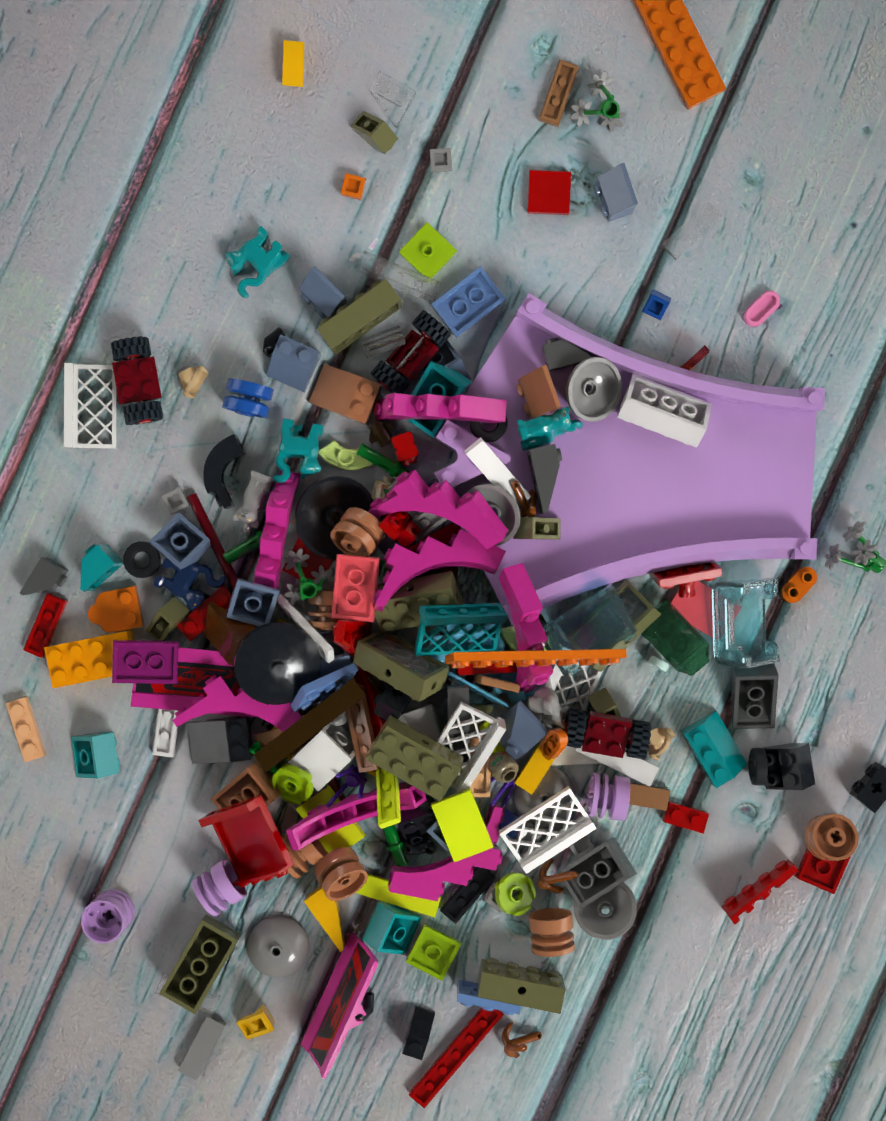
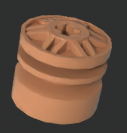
(323, 600)
(312, 852)
(551, 932)

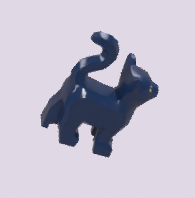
(183, 580)

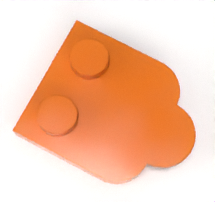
(117, 610)

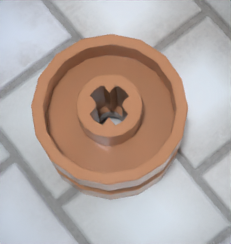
(357, 533)
(834, 848)
(340, 873)

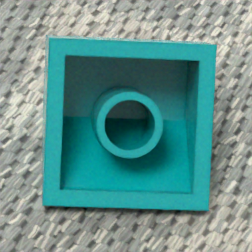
(98, 566)
(95, 755)
(391, 929)

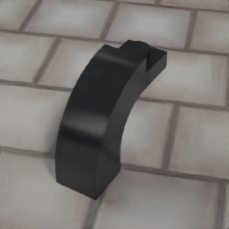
(215, 466)

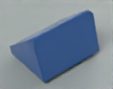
(656, 304)
(508, 818)

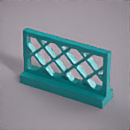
(461, 616)

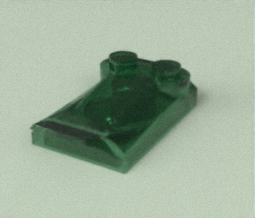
(677, 640)

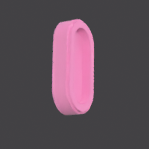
(761, 308)

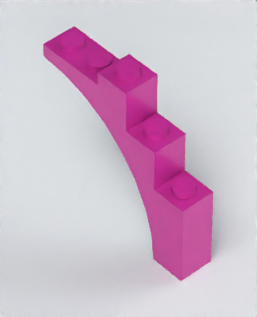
(440, 407)
(440, 499)
(275, 531)
(406, 565)
(525, 613)
(222, 698)
(352, 809)
(428, 880)

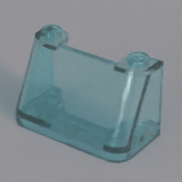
(741, 623)
(590, 625)

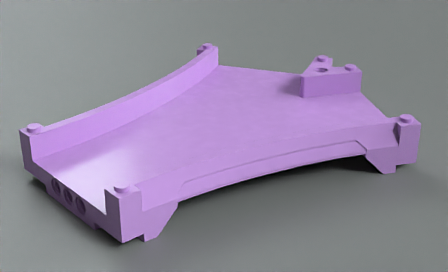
(639, 497)

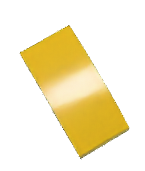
(293, 63)

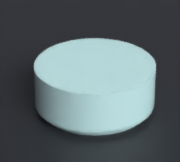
(658, 664)

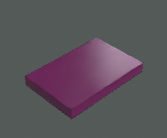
(145, 661)

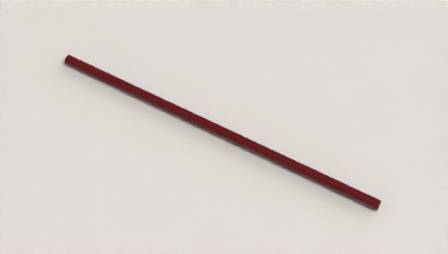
(231, 576)

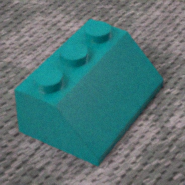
(438, 381)
(714, 749)

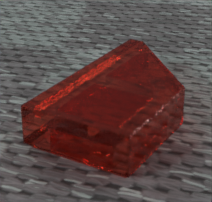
(697, 357)

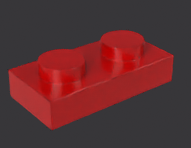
(686, 817)

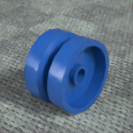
(247, 399)

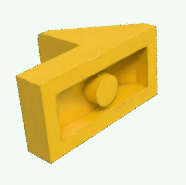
(257, 1024)

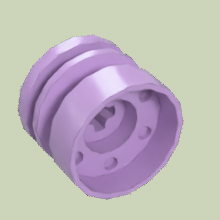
(608, 796)
(216, 888)
(101, 923)

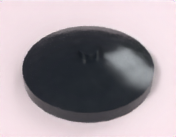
(322, 509)
(276, 662)

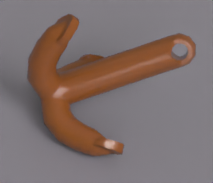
(527, 509)
(546, 881)
(513, 1046)

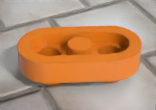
(798, 583)
(553, 743)

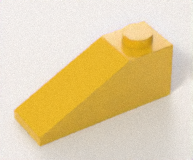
(327, 914)

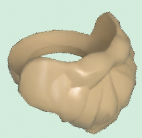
(192, 379)
(659, 741)

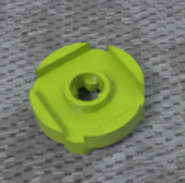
(301, 779)
(504, 890)

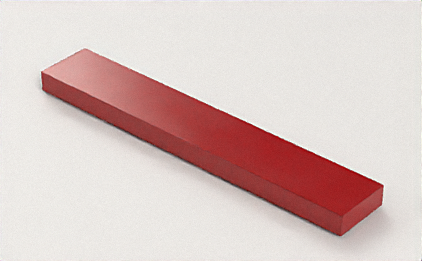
(454, 1055)

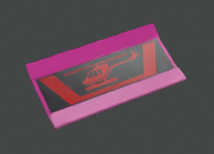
(194, 669)
(340, 1004)

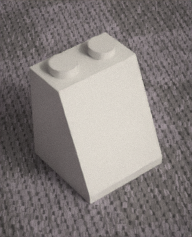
(325, 754)

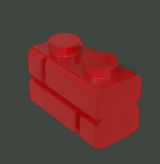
(405, 448)

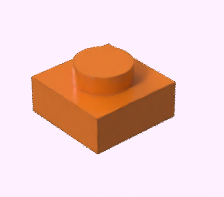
(353, 186)

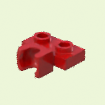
(398, 527)

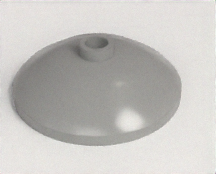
(602, 390)
(504, 503)
(551, 783)
(615, 923)
(279, 933)

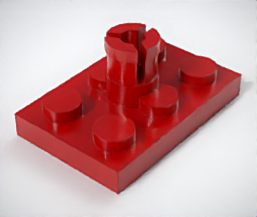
(686, 577)

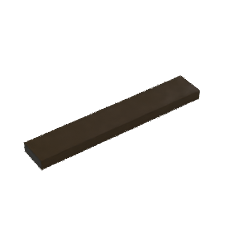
(310, 724)

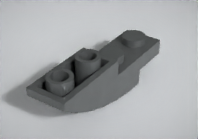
(456, 695)

